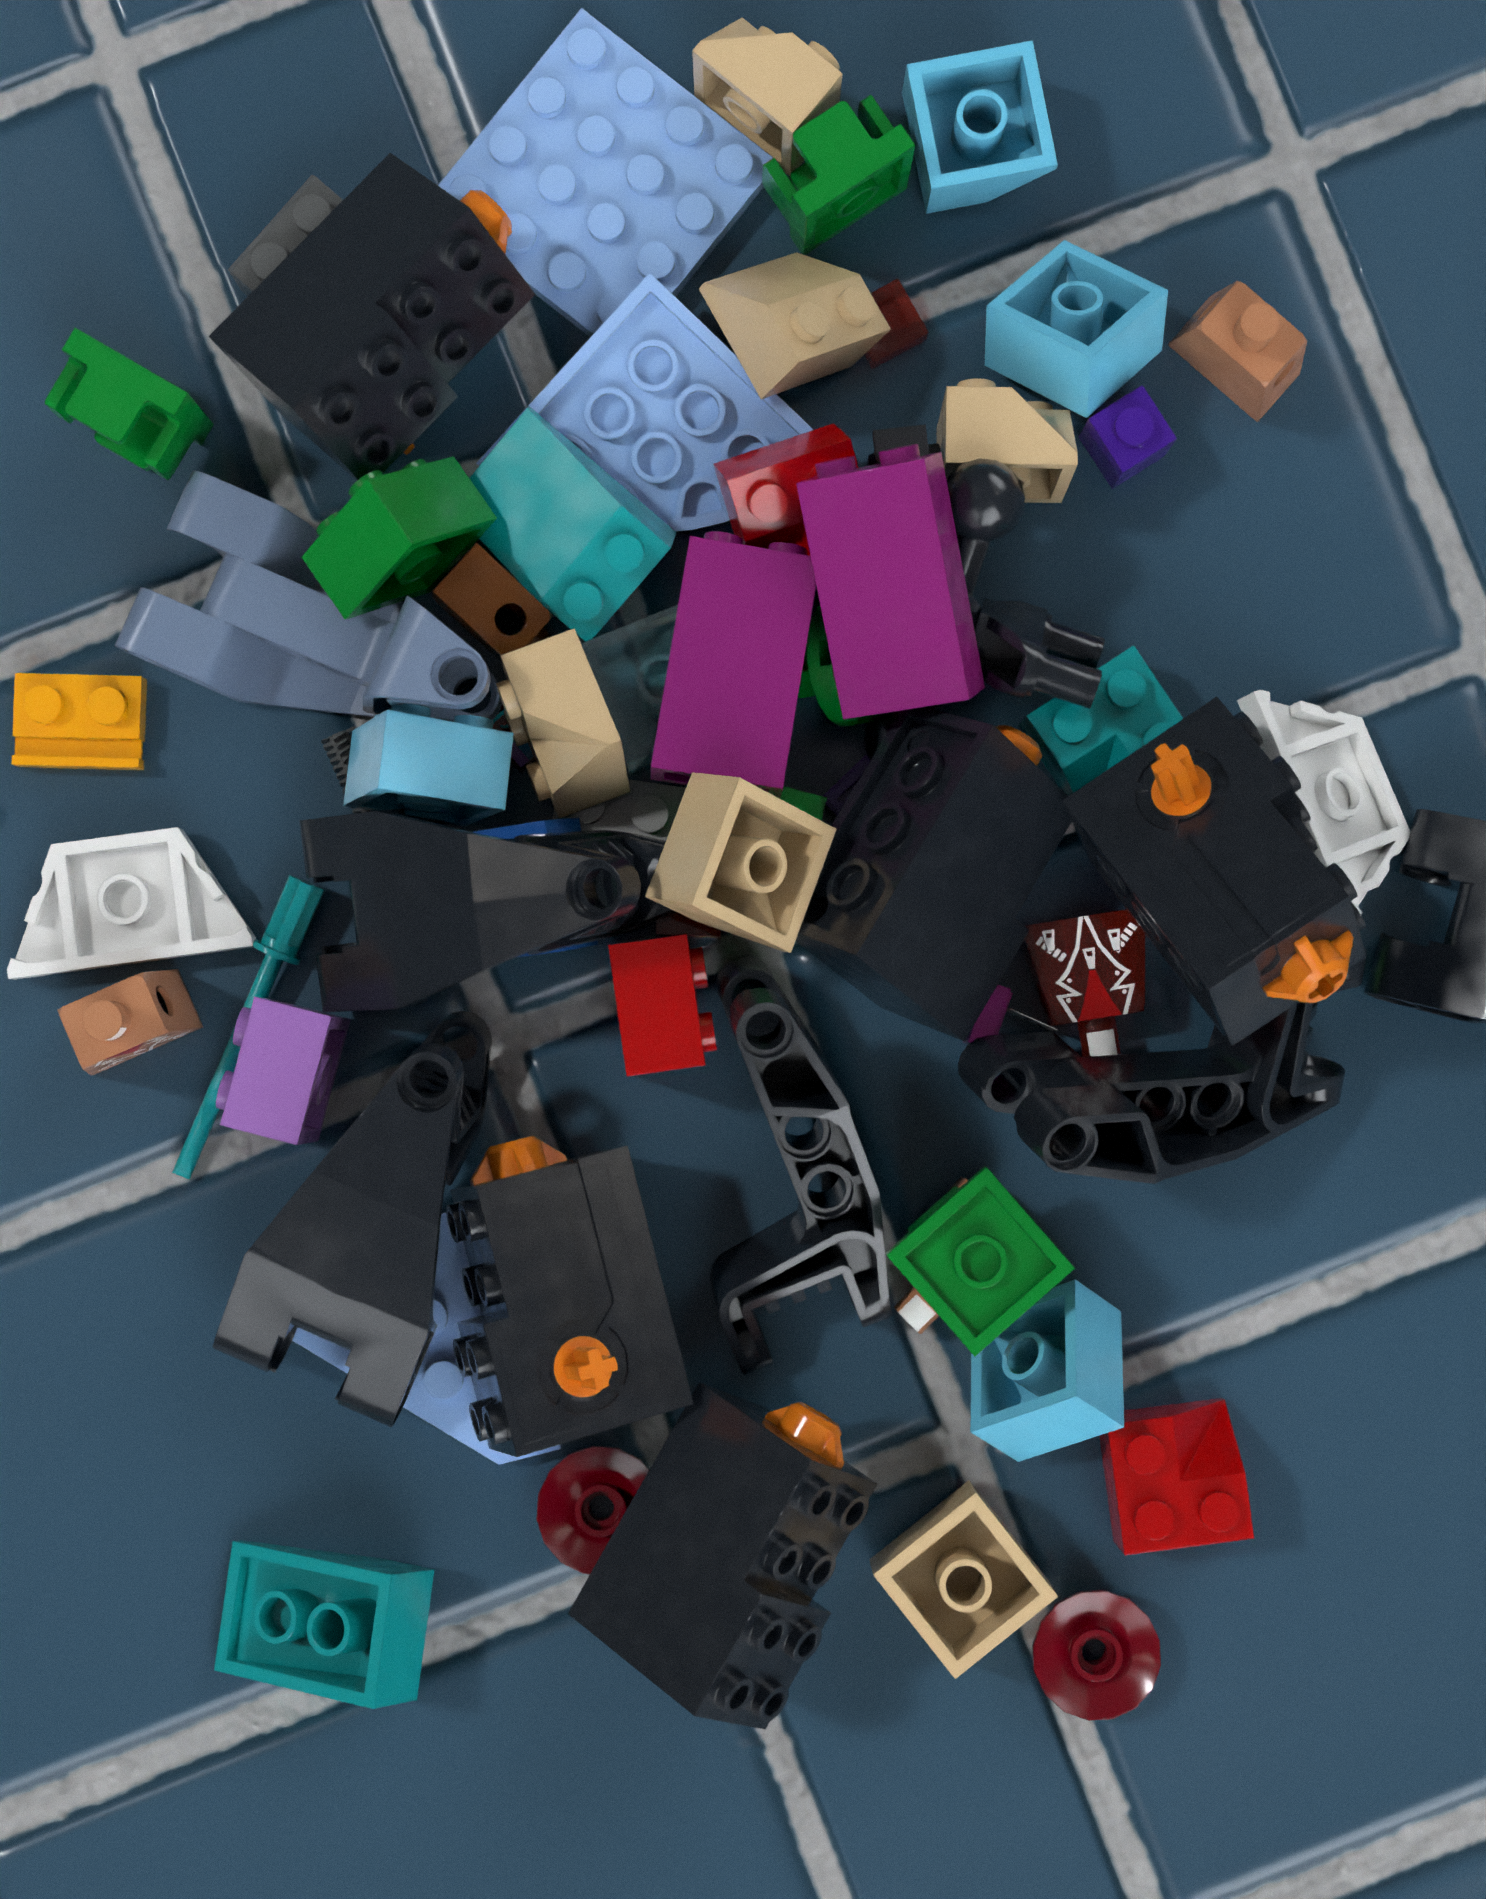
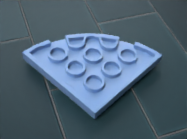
(661, 405)

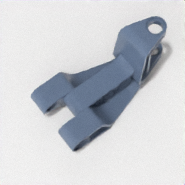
(277, 635)

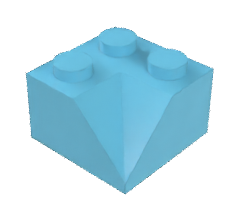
(977, 125)
(1075, 328)
(429, 766)
(1051, 1376)

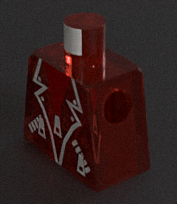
(1088, 974)

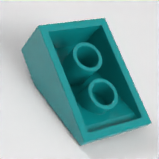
(566, 525)
(325, 1623)

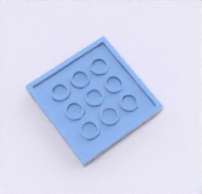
(607, 174)

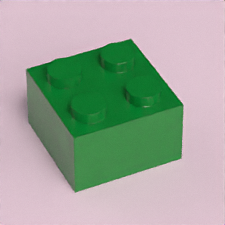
(397, 535)

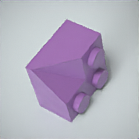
(282, 1071)

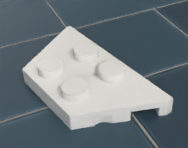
(1341, 782)
(126, 905)

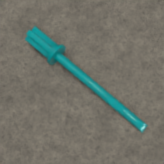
(279, 943)

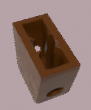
(479, 590)

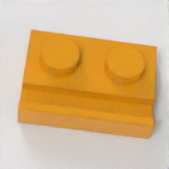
(79, 721)

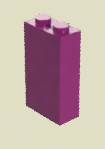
(891, 582)
(735, 662)

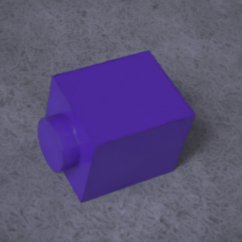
(1127, 437)

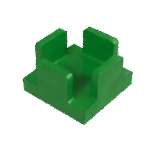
(847, 171)
(126, 406)
(979, 1260)

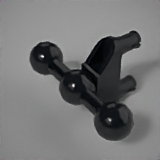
(1014, 639)

